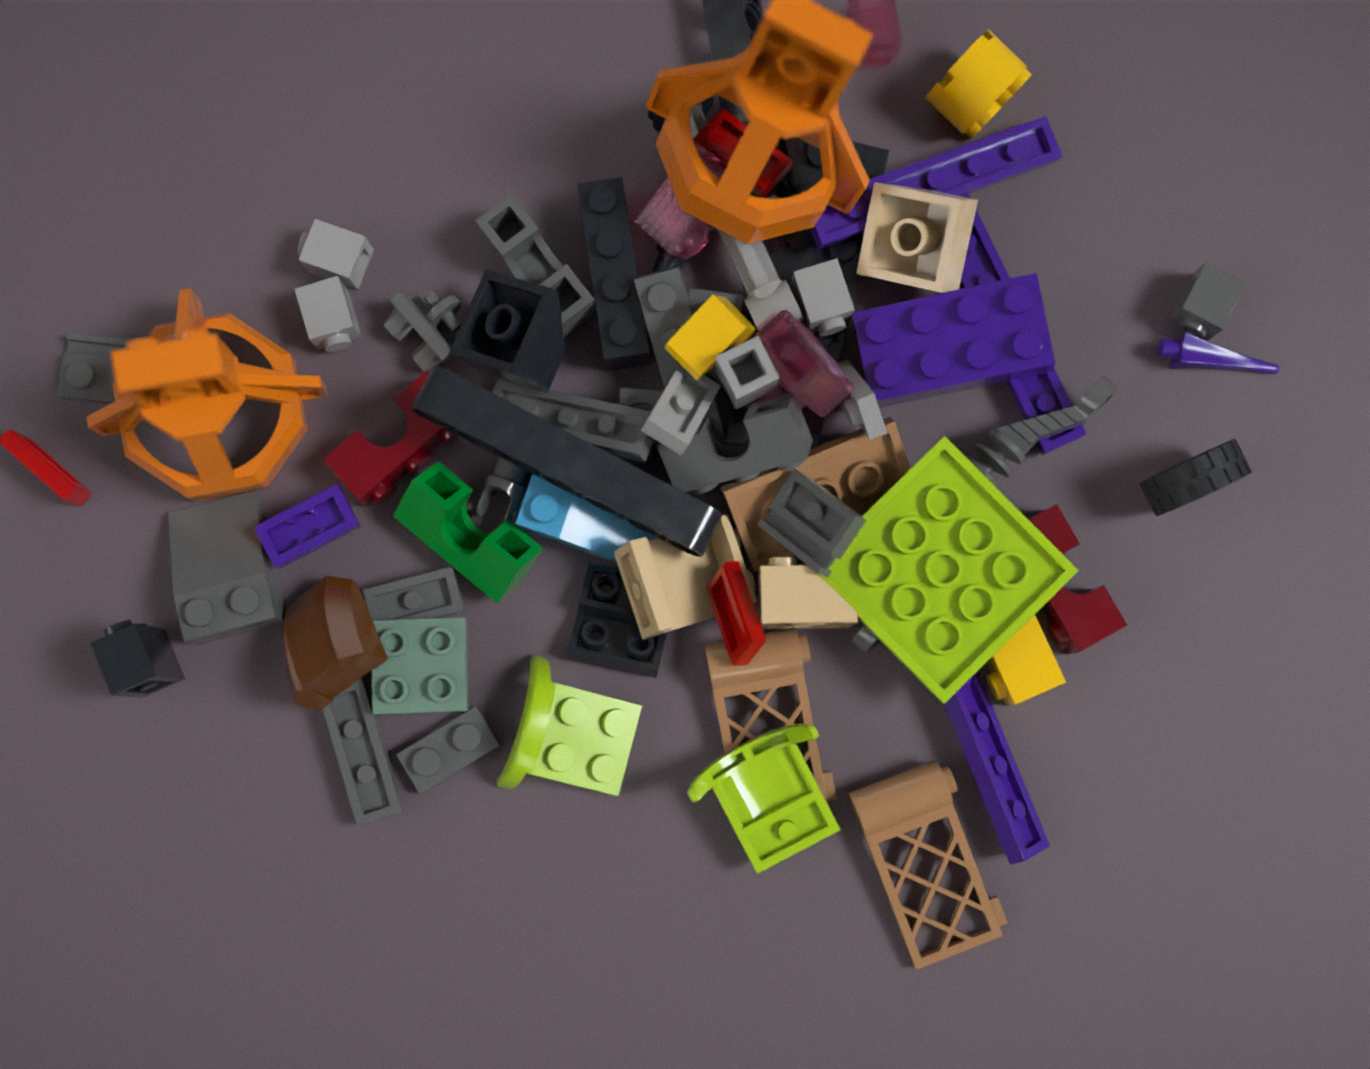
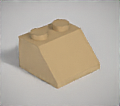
(916, 237)
(799, 598)

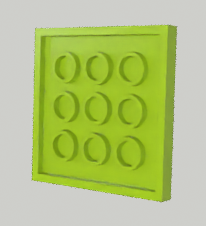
(947, 570)

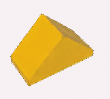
(708, 333)

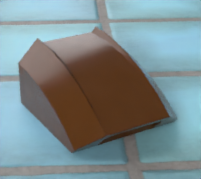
(329, 641)

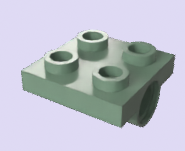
(423, 666)

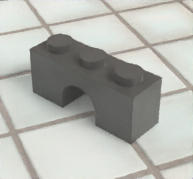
(527, 257)
(776, 439)

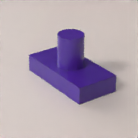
(307, 526)

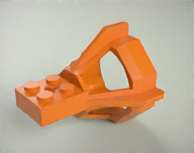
(786, 89)
(192, 389)

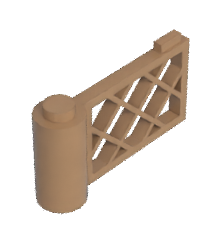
(774, 666)
(909, 803)

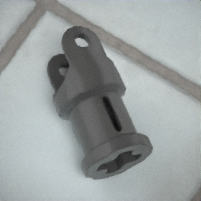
(505, 480)

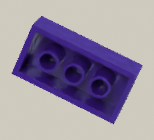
(955, 340)

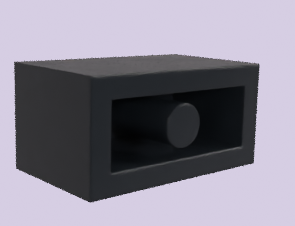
(136, 659)

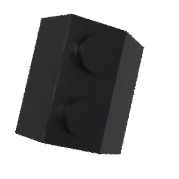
(513, 331)

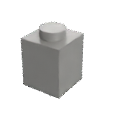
(335, 252)
(823, 297)
(328, 314)
(746, 372)

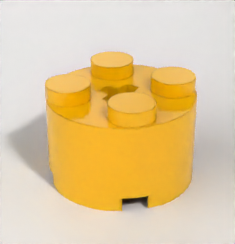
(979, 84)

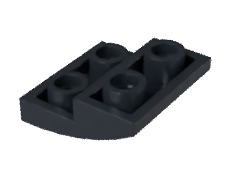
(607, 627)

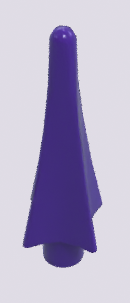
(1196, 353)

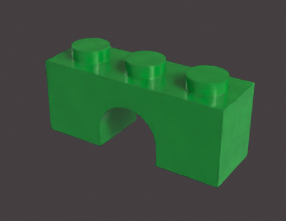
(438, 516)

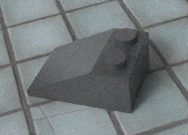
(222, 570)

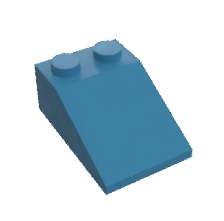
(573, 522)

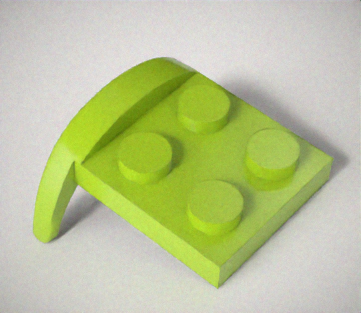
(570, 735)
(769, 795)

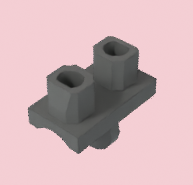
(433, 321)

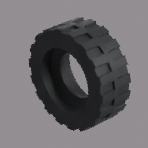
(1195, 477)

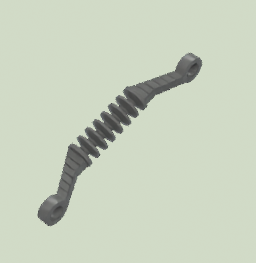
(1014, 442)

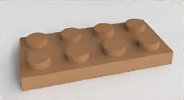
(848, 467)

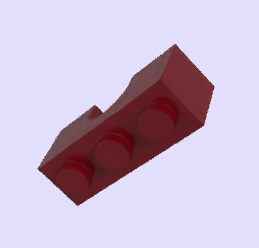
(372, 469)
(1075, 618)

